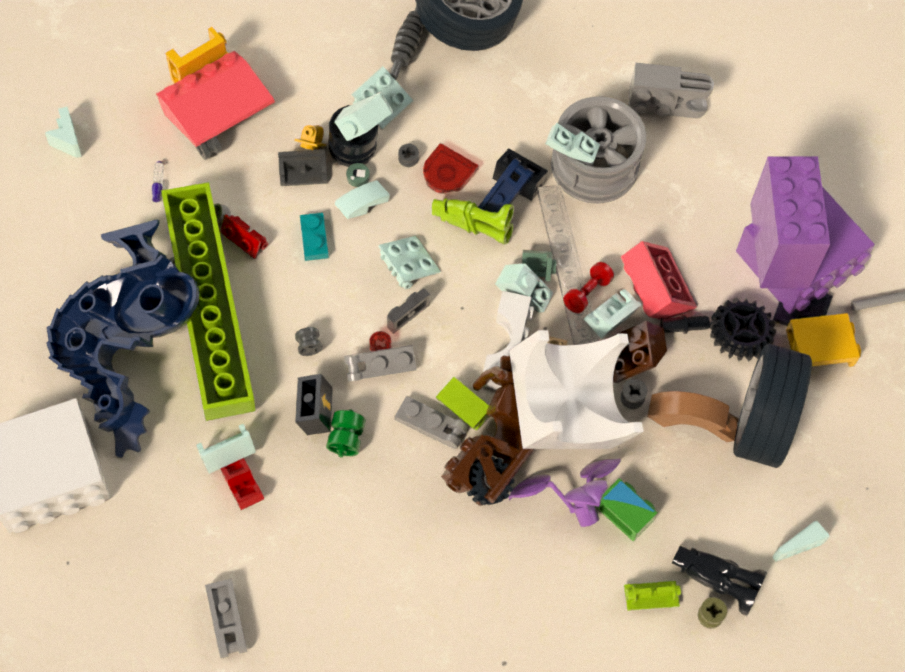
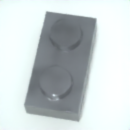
(406, 312)

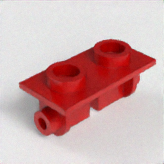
(237, 232)

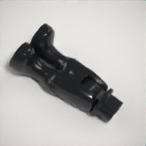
(716, 574)

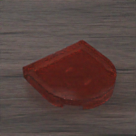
(447, 170)

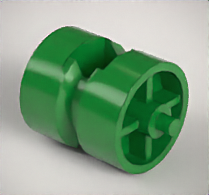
(347, 429)

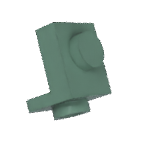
(540, 263)

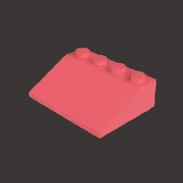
(214, 98)

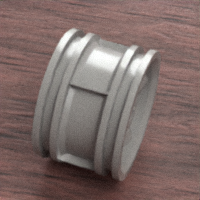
(608, 124)

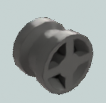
(209, 147)
(308, 341)
(636, 399)

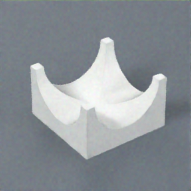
(569, 394)

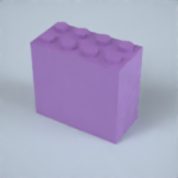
(789, 222)
(845, 256)

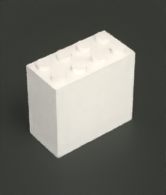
(48, 467)

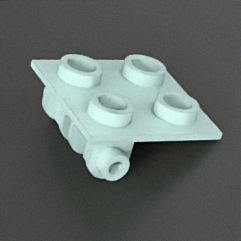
(392, 91)
(407, 260)

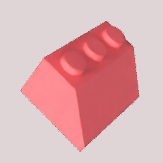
(657, 281)

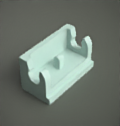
(612, 313)
(227, 451)

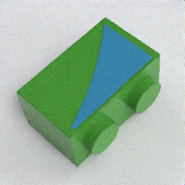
(627, 509)

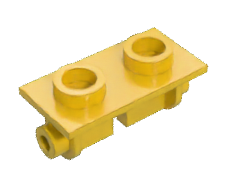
(311, 137)

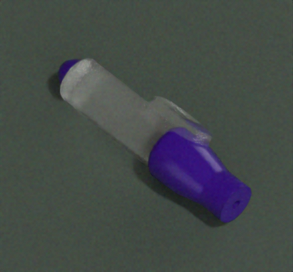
(158, 181)

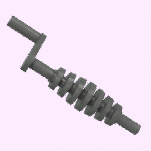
(406, 42)

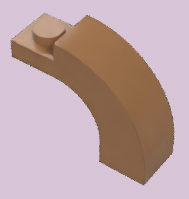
(693, 409)

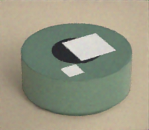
(358, 174)

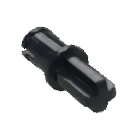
(685, 324)

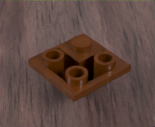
(642, 353)

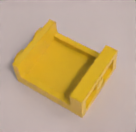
(198, 58)
(825, 339)

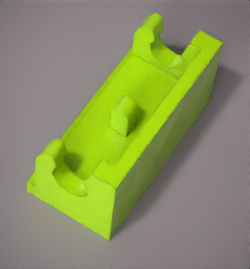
(464, 403)

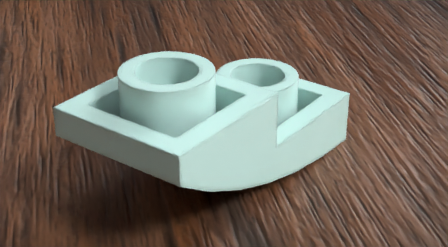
(578, 147)
(361, 198)

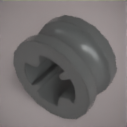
(402, 152)

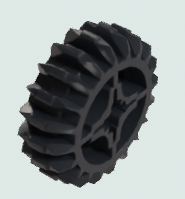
(738, 316)

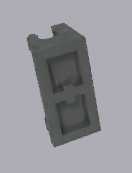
(302, 167)

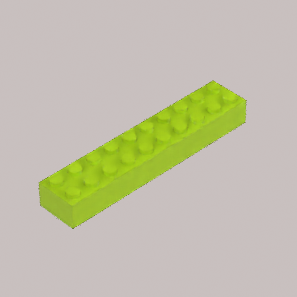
(214, 324)

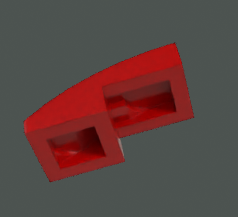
(242, 484)

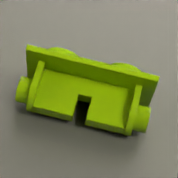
(652, 595)

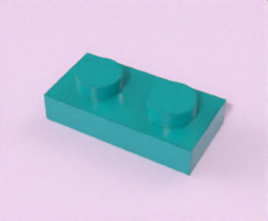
(314, 236)

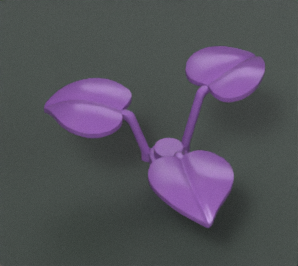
(584, 497)

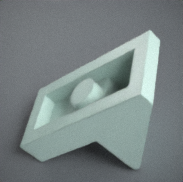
(65, 136)

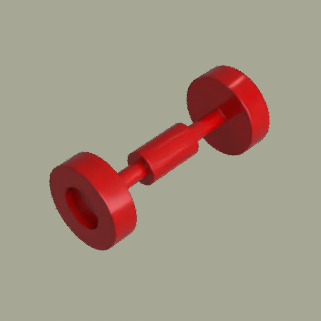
(576, 300)

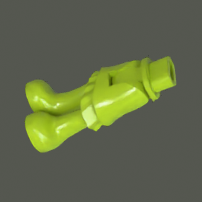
(475, 220)

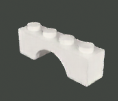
(512, 316)

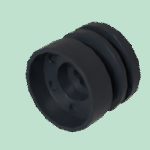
(355, 150)

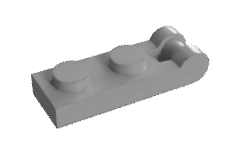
(381, 362)
(430, 422)
(225, 617)

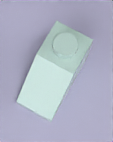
(363, 116)

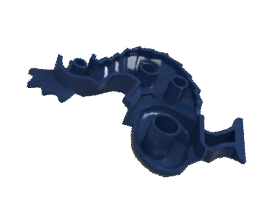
(116, 314)

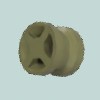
(708, 616)

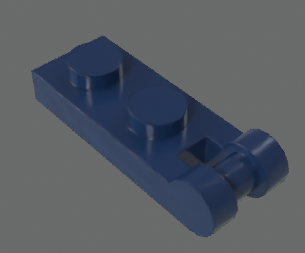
(506, 188)

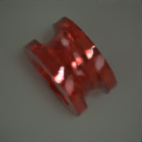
(381, 336)

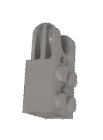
(669, 91)

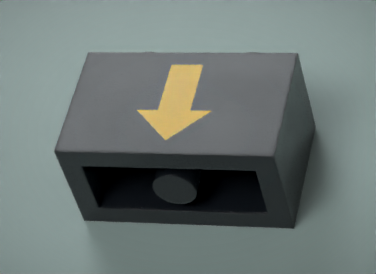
(314, 404)

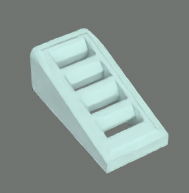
(808, 538)

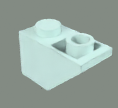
(523, 281)

